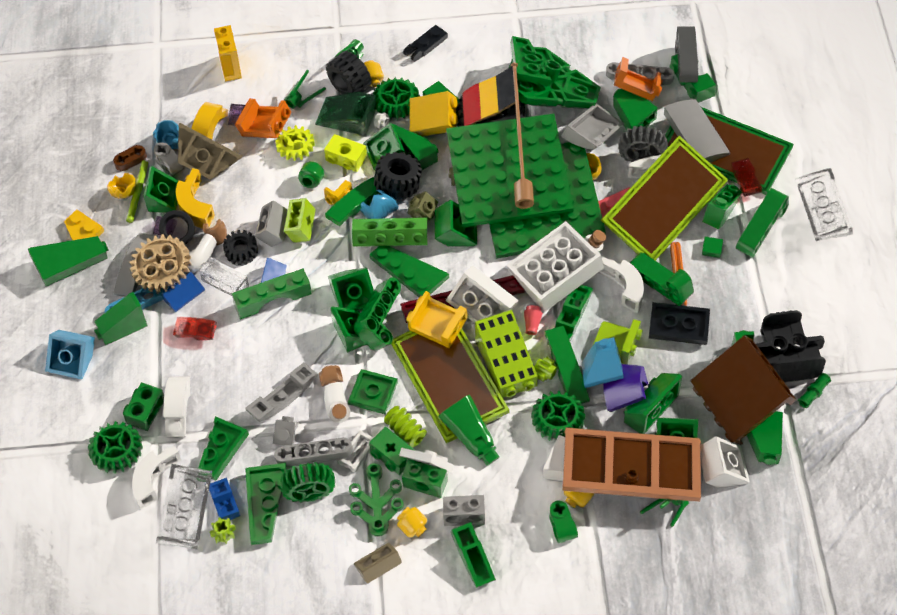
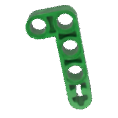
(772, 207)
(675, 287)
(369, 323)

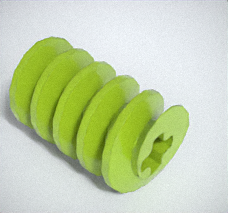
(405, 426)

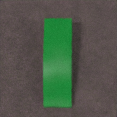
(472, 554)

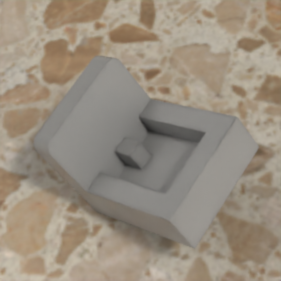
(285, 431)

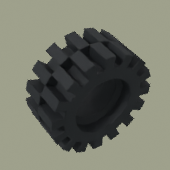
(244, 255)

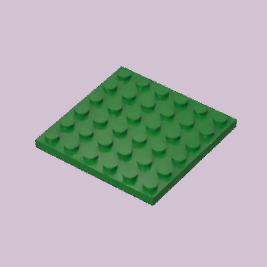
(489, 164)
(517, 236)

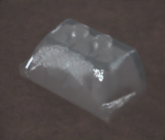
(824, 205)
(183, 507)

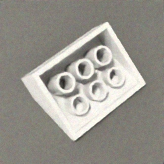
(556, 266)

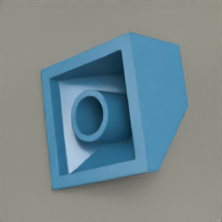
(602, 363)

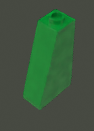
(67, 258)

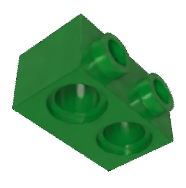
(147, 407)

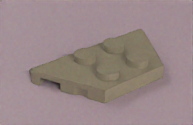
(203, 153)

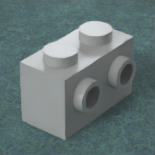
(271, 224)

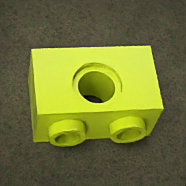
(345, 153)

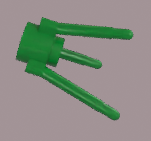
(355, 47)
(293, 99)
(676, 502)

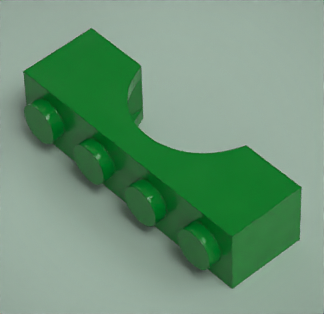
(252, 299)

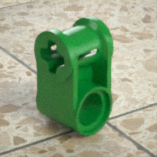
(563, 525)

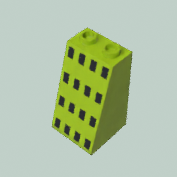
(505, 354)

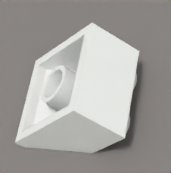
(723, 463)

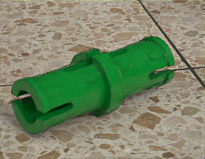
(814, 390)

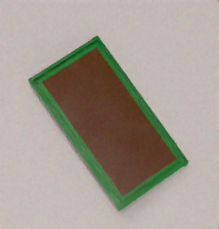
(764, 150)

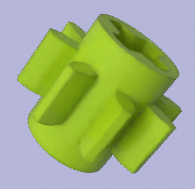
(545, 368)
(222, 530)

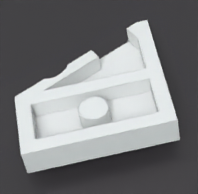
(428, 457)

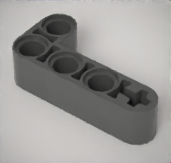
(687, 53)

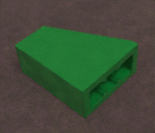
(633, 109)
(120, 320)
(767, 439)

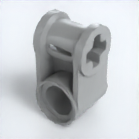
(167, 159)

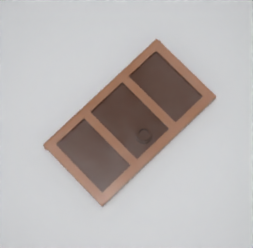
(632, 464)

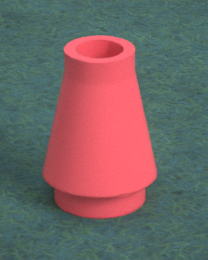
(532, 319)

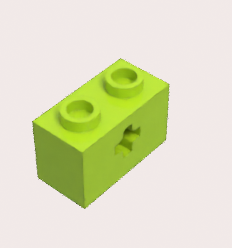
(299, 220)

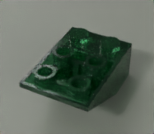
(348, 112)

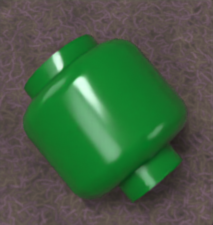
(311, 174)

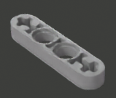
(642, 69)
(313, 448)

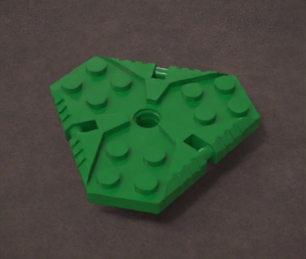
(566, 88)

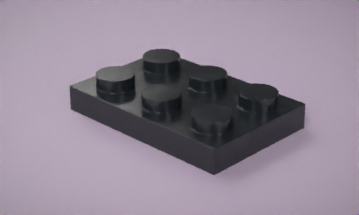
(679, 323)

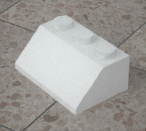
(480, 296)

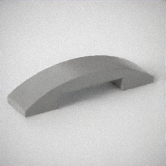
(125, 282)
(283, 395)

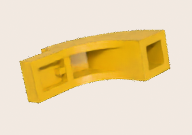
(208, 117)
(185, 191)

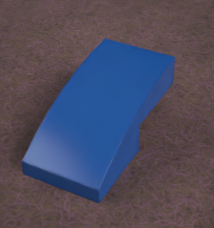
(224, 499)

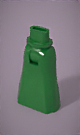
(467, 425)

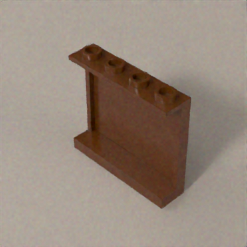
(741, 389)

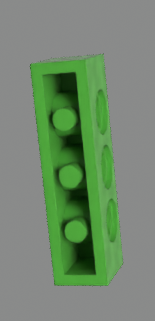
(389, 232)

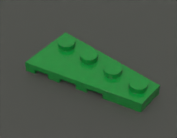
(408, 270)
(263, 500)

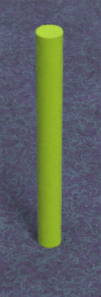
(135, 198)

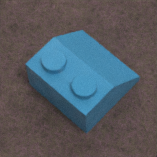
(69, 353)

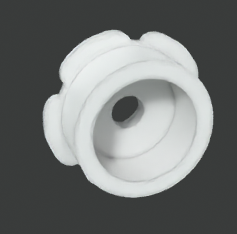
(381, 120)

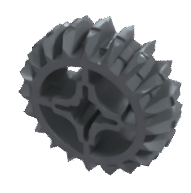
(641, 143)

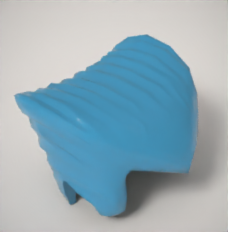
(167, 132)
(380, 207)

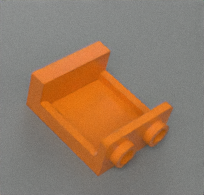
(637, 83)
(262, 120)

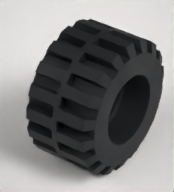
(348, 73)
(397, 175)

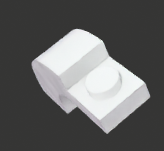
(630, 280)
(175, 405)
(147, 472)

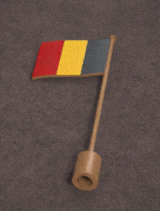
(489, 99)

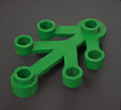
(376, 503)

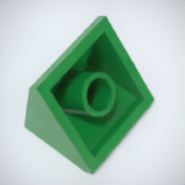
(160, 191)
(344, 323)
(677, 427)

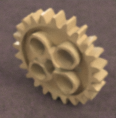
(160, 263)

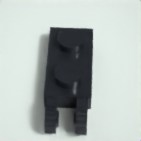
(426, 43)

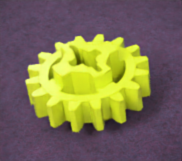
(295, 143)

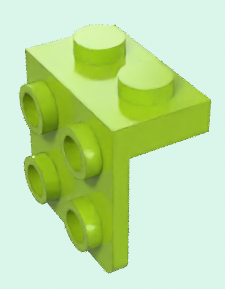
(624, 337)

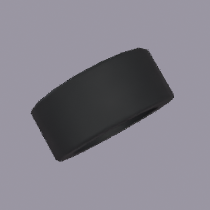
(177, 214)

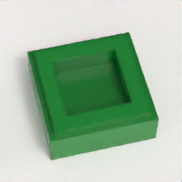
(712, 247)

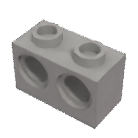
(463, 510)

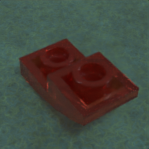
(745, 177)
(194, 327)

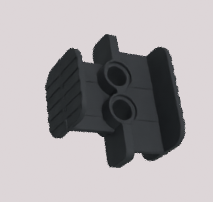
(791, 361)

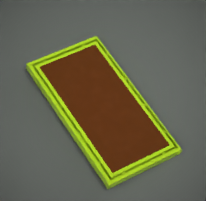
(664, 199)
(447, 376)

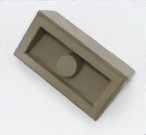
(378, 562)

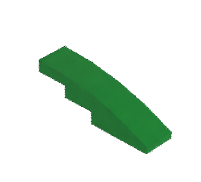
(350, 204)
(573, 309)
(566, 364)

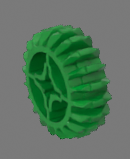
(387, 93)
(559, 409)
(115, 453)
(307, 482)

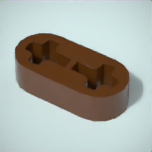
(130, 158)

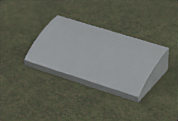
(592, 128)
(695, 128)

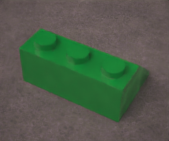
(659, 396)

